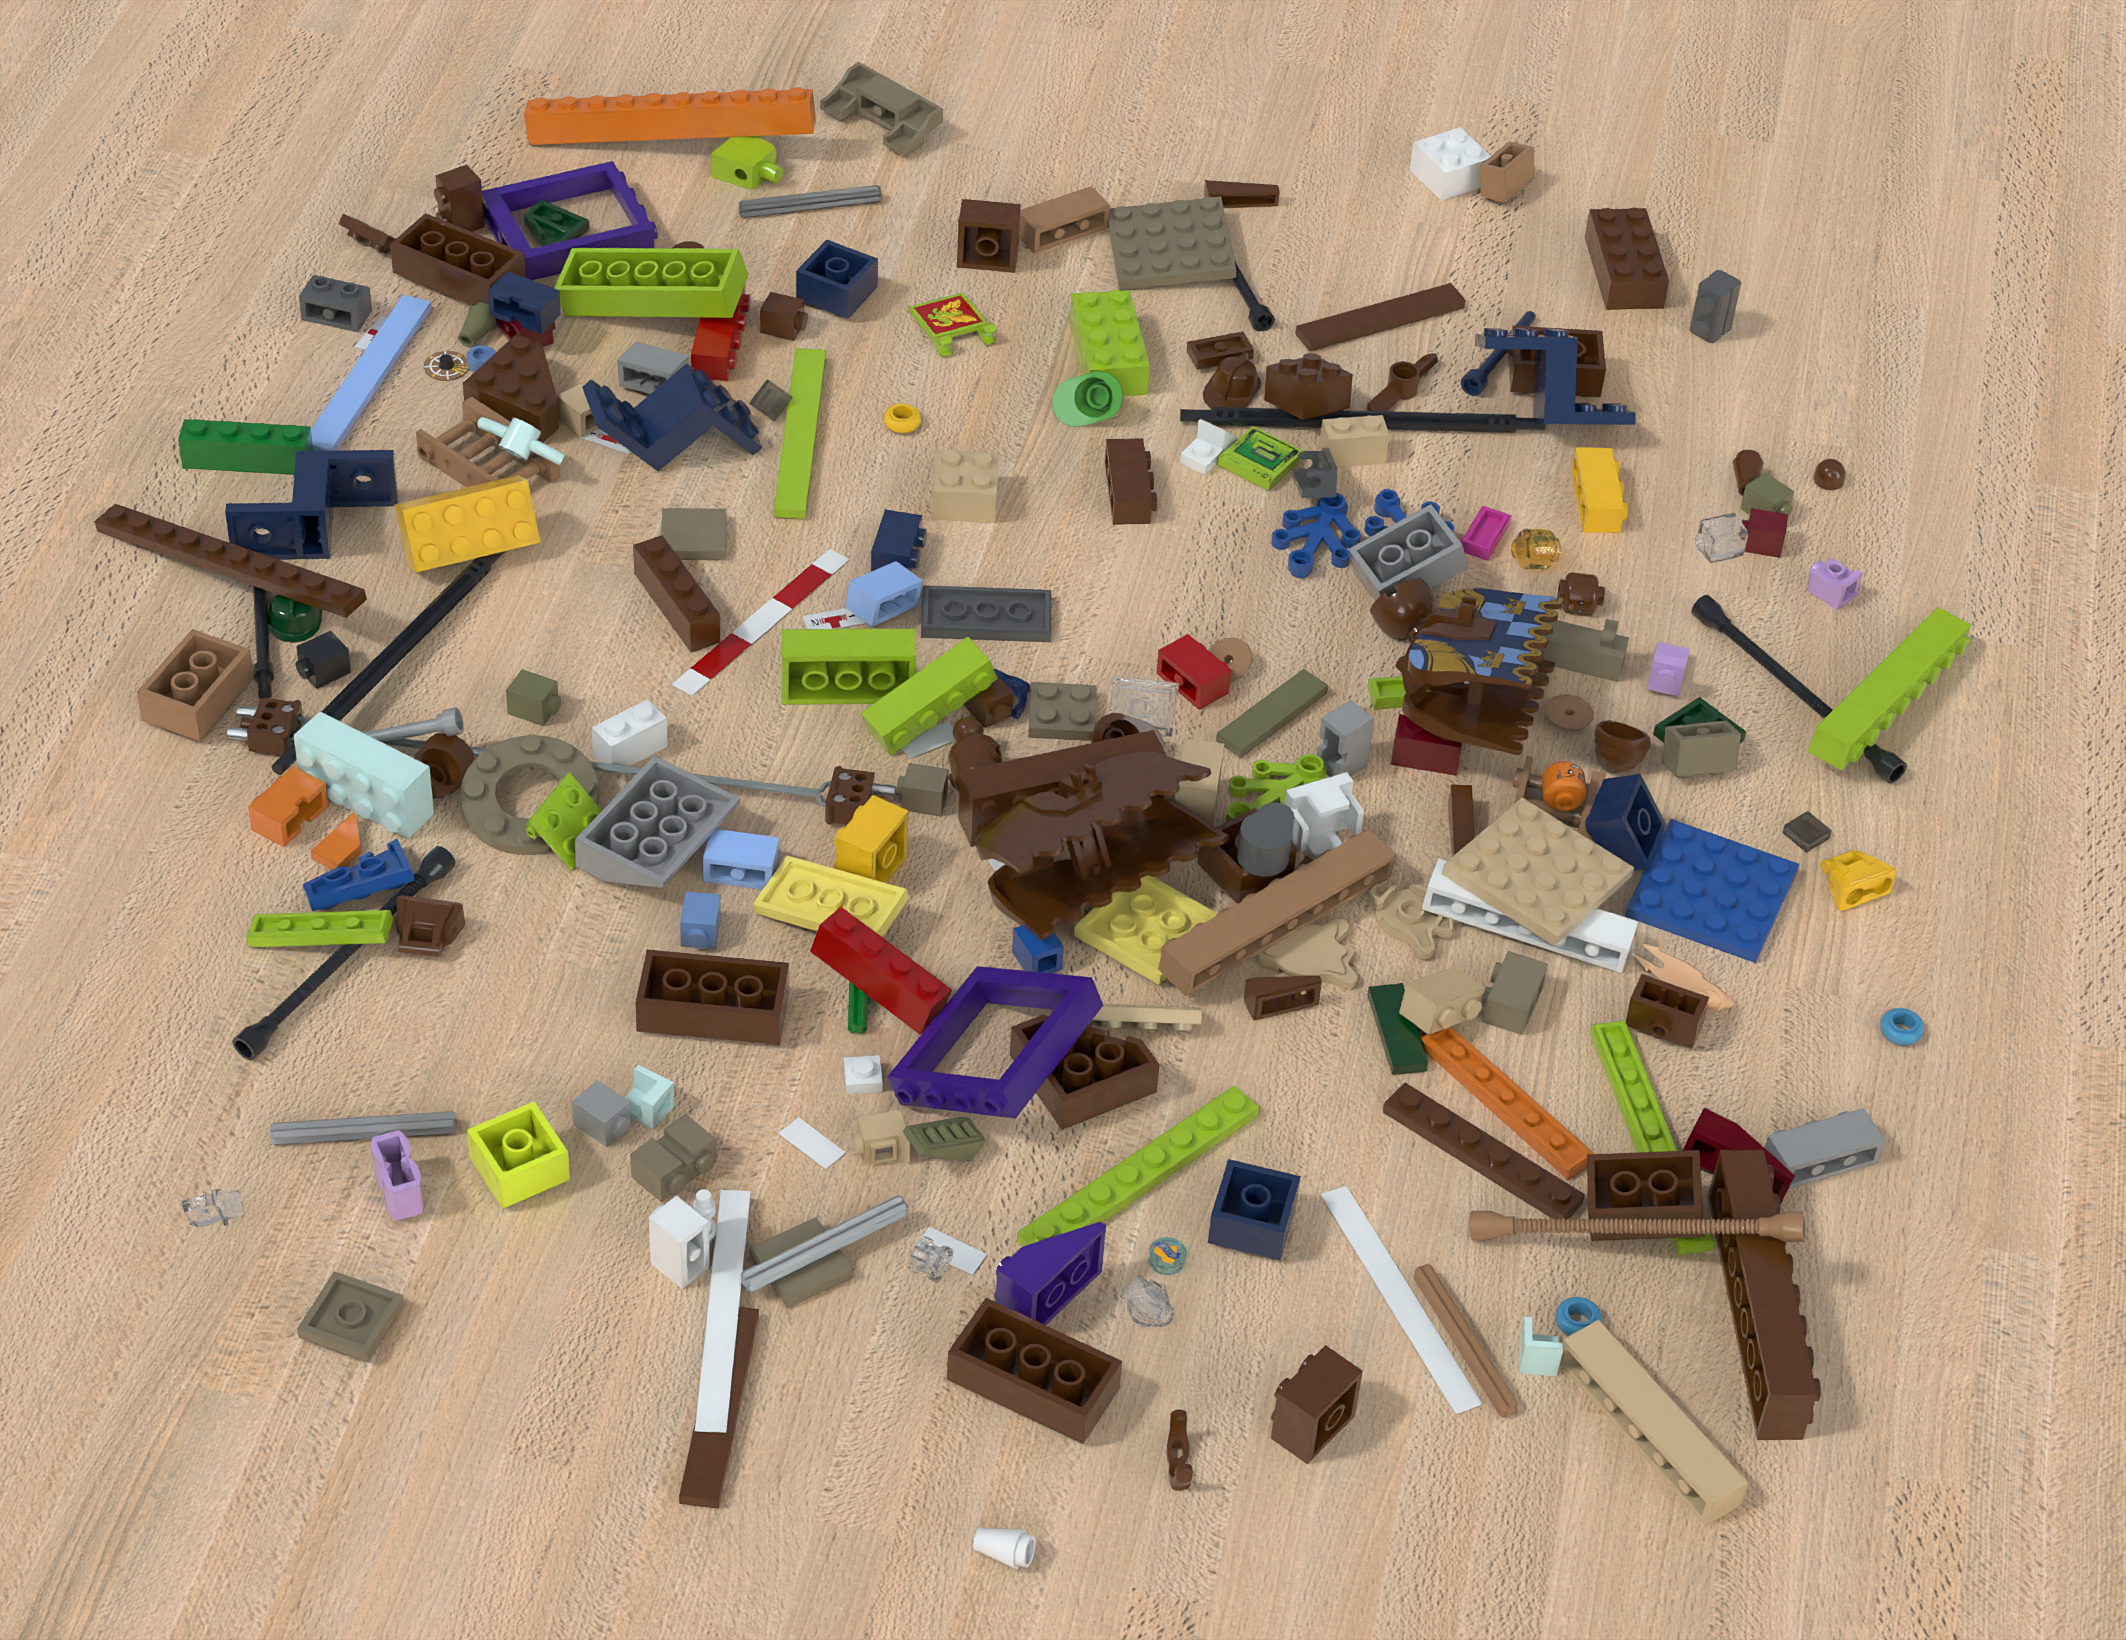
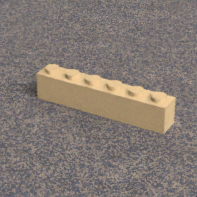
(1653, 1422)

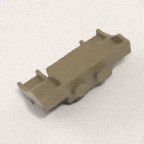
(886, 103)

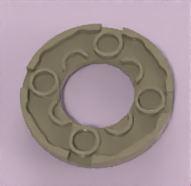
(506, 758)

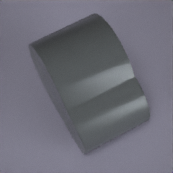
(1266, 840)

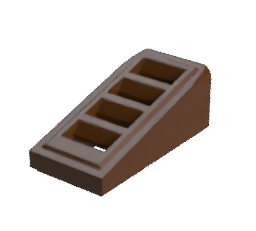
(1280, 995)

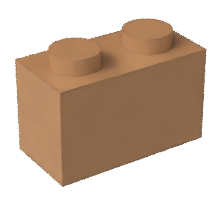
(1507, 171)

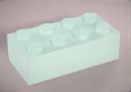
(366, 774)

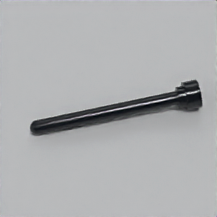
(1259, 315)

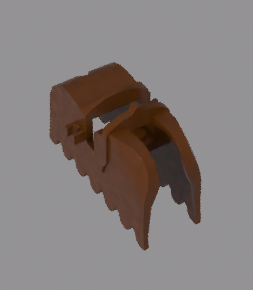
(1111, 832)

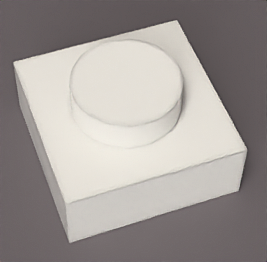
(862, 1074)

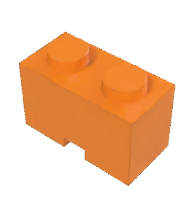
(286, 805)

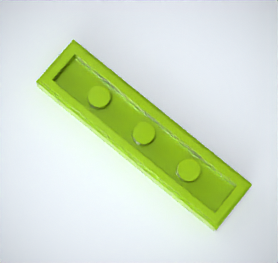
(320, 928)

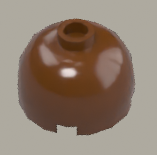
(1405, 610)

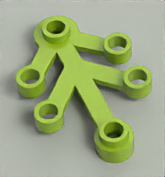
(1305, 771)

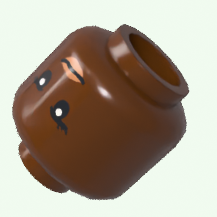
(1580, 593)

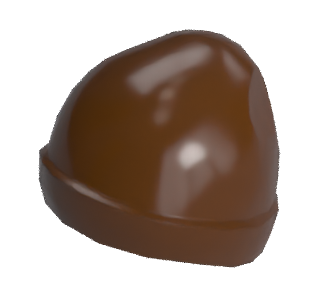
(1620, 746)

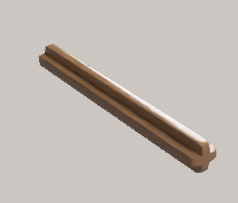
(1466, 1340)

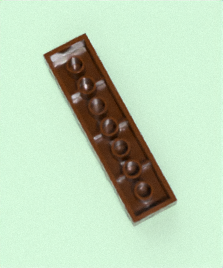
(1763, 1300)

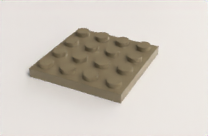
(1171, 243)

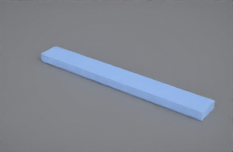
(369, 373)

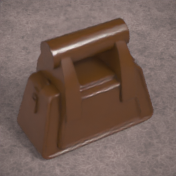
(427, 924)

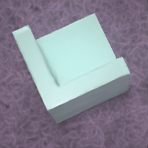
(650, 1097)
(1538, 1352)

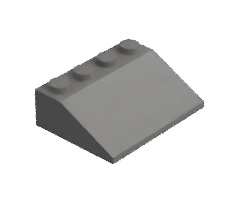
(652, 826)

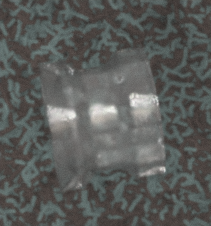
(930, 1259)

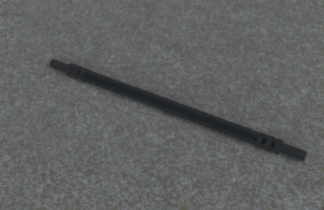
(1394, 420)
(399, 647)

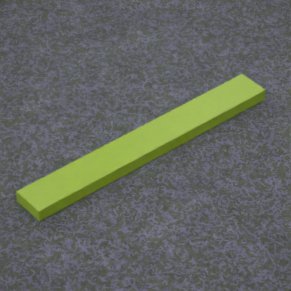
(800, 434)
(1639, 1105)

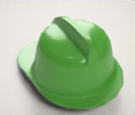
(1087, 399)

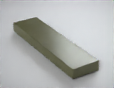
(1272, 713)

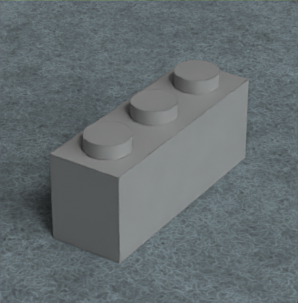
(1827, 1146)

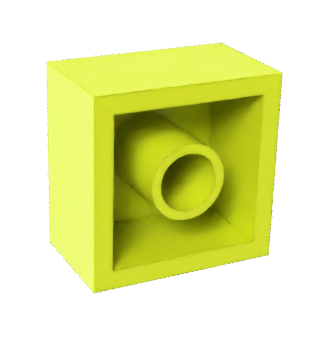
(518, 1154)

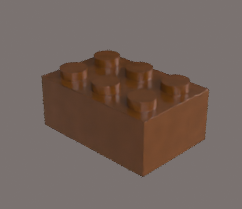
(1589, 367)
(1644, 1188)

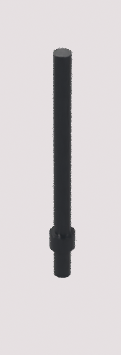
(263, 668)

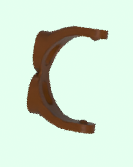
(1178, 1438)

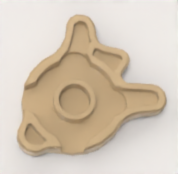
(1402, 917)
(1315, 953)

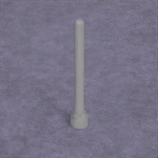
(447, 723)

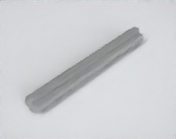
(362, 1127)
(824, 1243)

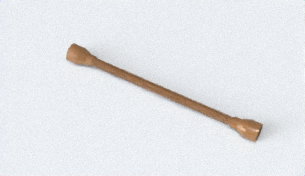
(1783, 1226)

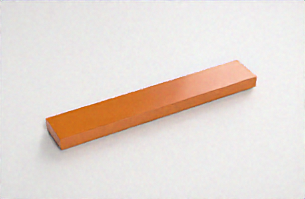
(1507, 1101)

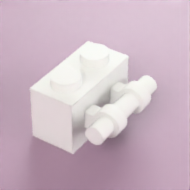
(682, 1237)

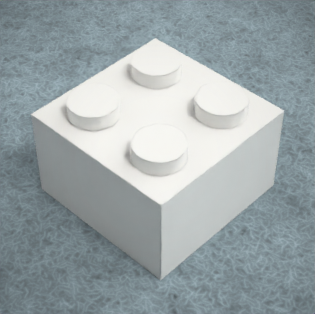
(1448, 163)

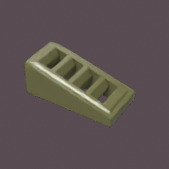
(948, 1139)

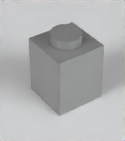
(602, 1113)

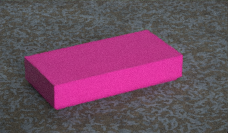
(1485, 532)

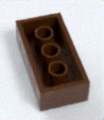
(453, 259)
(1626, 259)
(712, 997)
(1034, 1370)

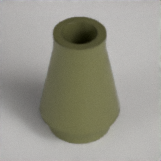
(476, 324)

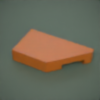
(340, 845)

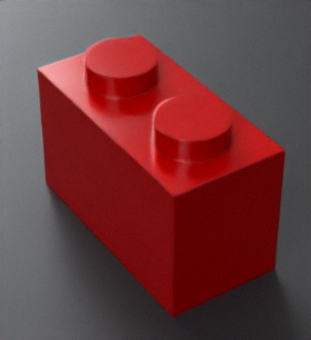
(1198, 672)

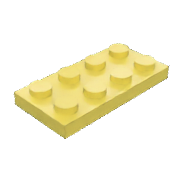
(811, 892)

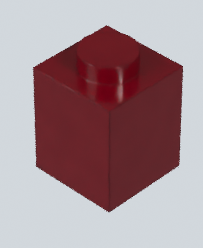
(1766, 532)

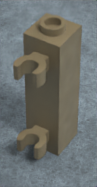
(1587, 649)

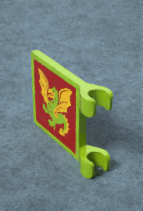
(951, 318)

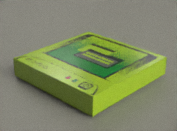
(1260, 458)

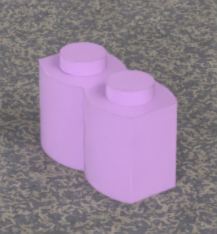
(397, 1175)

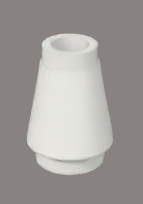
(1007, 1546)

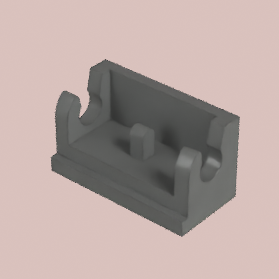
(1319, 478)

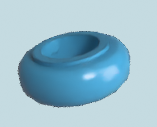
(1904, 1017)
(1576, 1305)

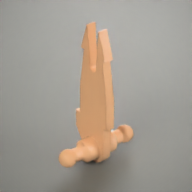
(1686, 976)

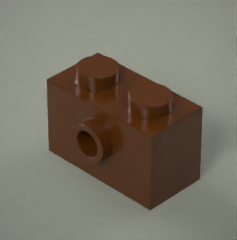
(460, 198)
(1667, 1011)

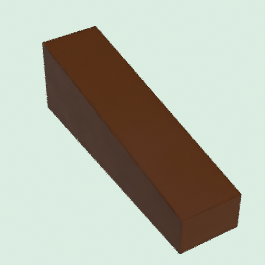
(1243, 194)
(1460, 816)

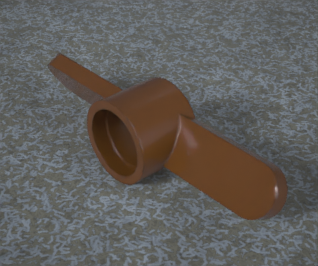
(1402, 382)

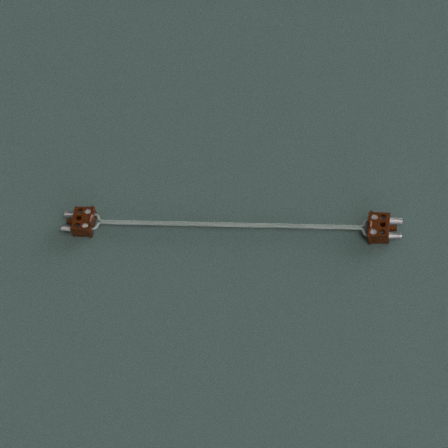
(275, 722)

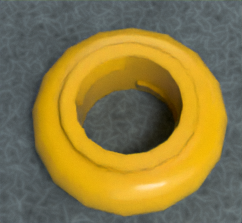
(902, 410)

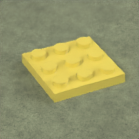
(1140, 924)

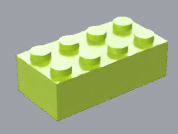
(1110, 338)
(844, 664)

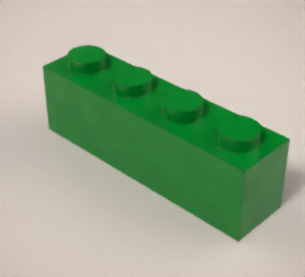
(242, 446)

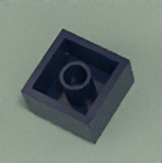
(837, 278)
(1626, 820)
(1254, 1209)

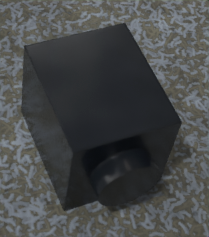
(323, 659)

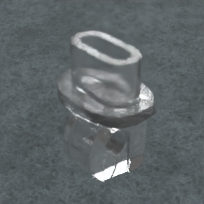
(213, 1207)

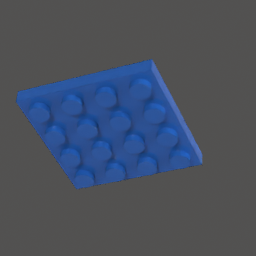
(1712, 890)

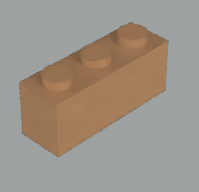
(1063, 219)

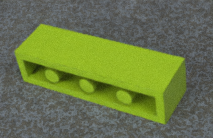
(929, 696)

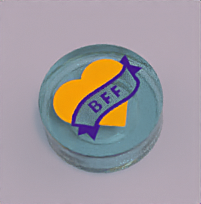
(1167, 1256)

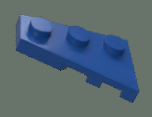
(369, 876)

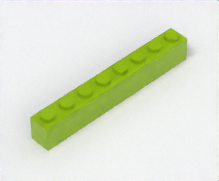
(1890, 689)

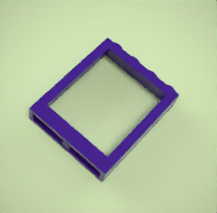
(551, 258)
(1073, 1004)

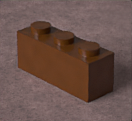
(1129, 481)

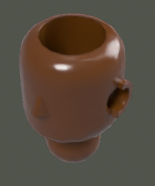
(971, 749)

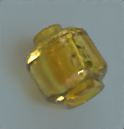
(1536, 549)

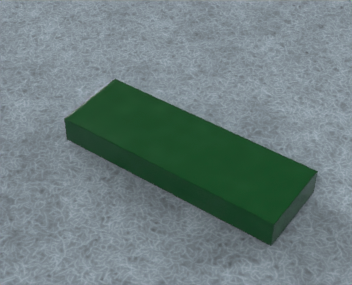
(1397, 1033)

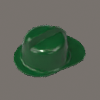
(293, 620)

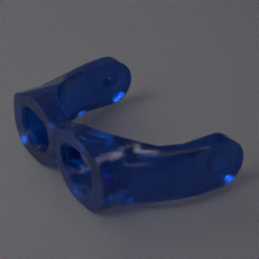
(1020, 689)

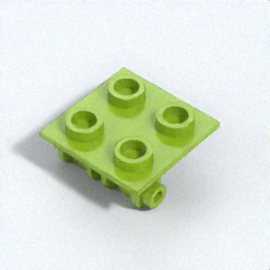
(563, 818)

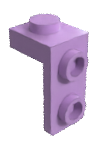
(1668, 669)

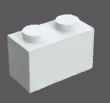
(630, 735)

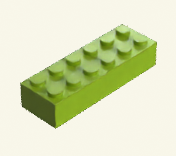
(652, 282)

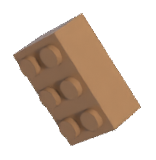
(195, 685)

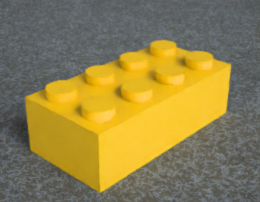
(467, 523)

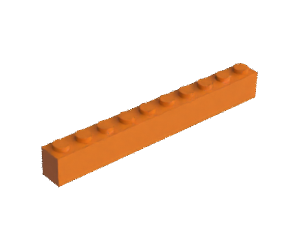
(670, 116)

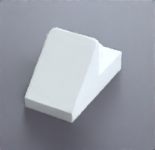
(1206, 448)

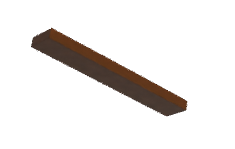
(1380, 317)
(711, 1451)

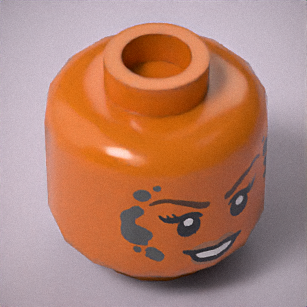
(1564, 786)

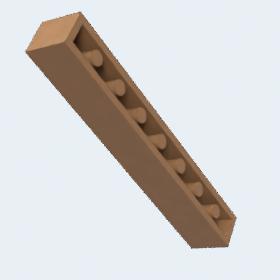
(1276, 912)

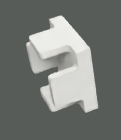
(1321, 811)

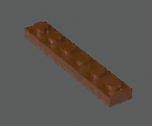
(1483, 1153)

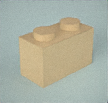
(1355, 440)
(1442, 1000)

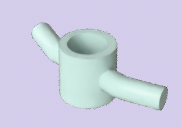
(520, 439)

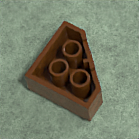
(517, 385)
(1093, 1075)

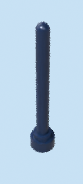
(1476, 379)

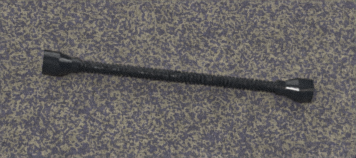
(1710, 613)
(254, 1038)

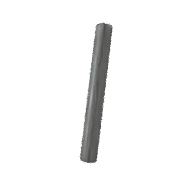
(810, 201)

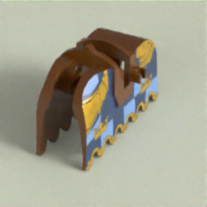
(1480, 667)

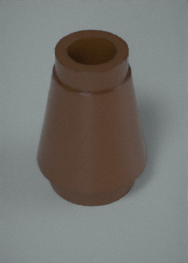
(1747, 467)

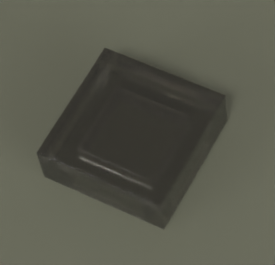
(770, 400)
(1807, 831)

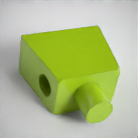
(745, 162)

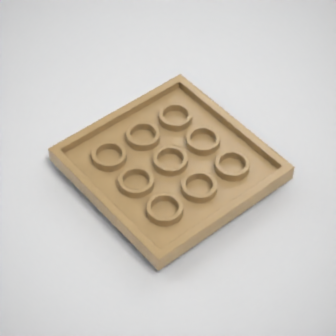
(1537, 871)

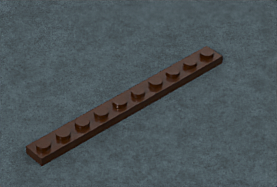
(231, 560)

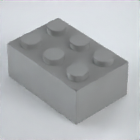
(1408, 550)

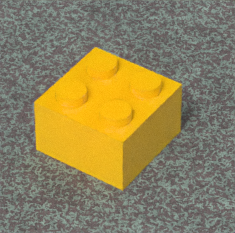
(873, 841)

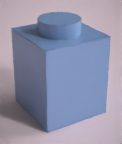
(700, 920)

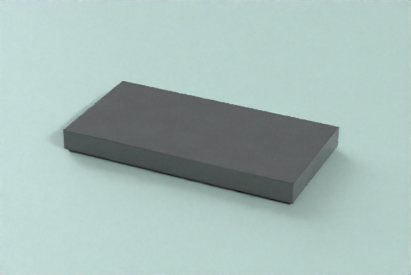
(986, 613)

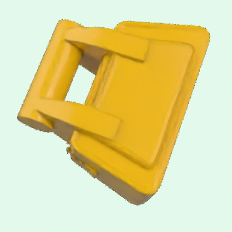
(1857, 878)

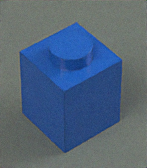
(1037, 954)

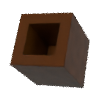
(782, 316)
(992, 704)

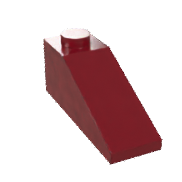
(1718, 1133)

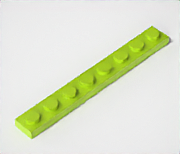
(1145, 1167)

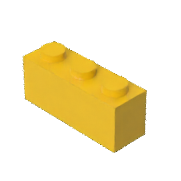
(1598, 490)

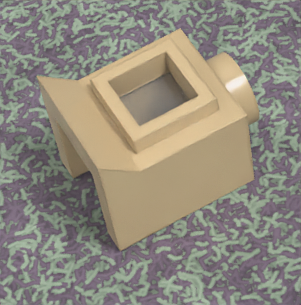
(881, 1138)

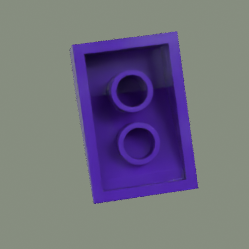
(1050, 1272)

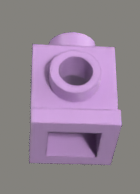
(1834, 582)

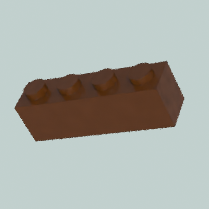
(676, 593)

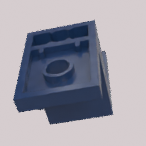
(1555, 377)
(672, 416)
(320, 484)

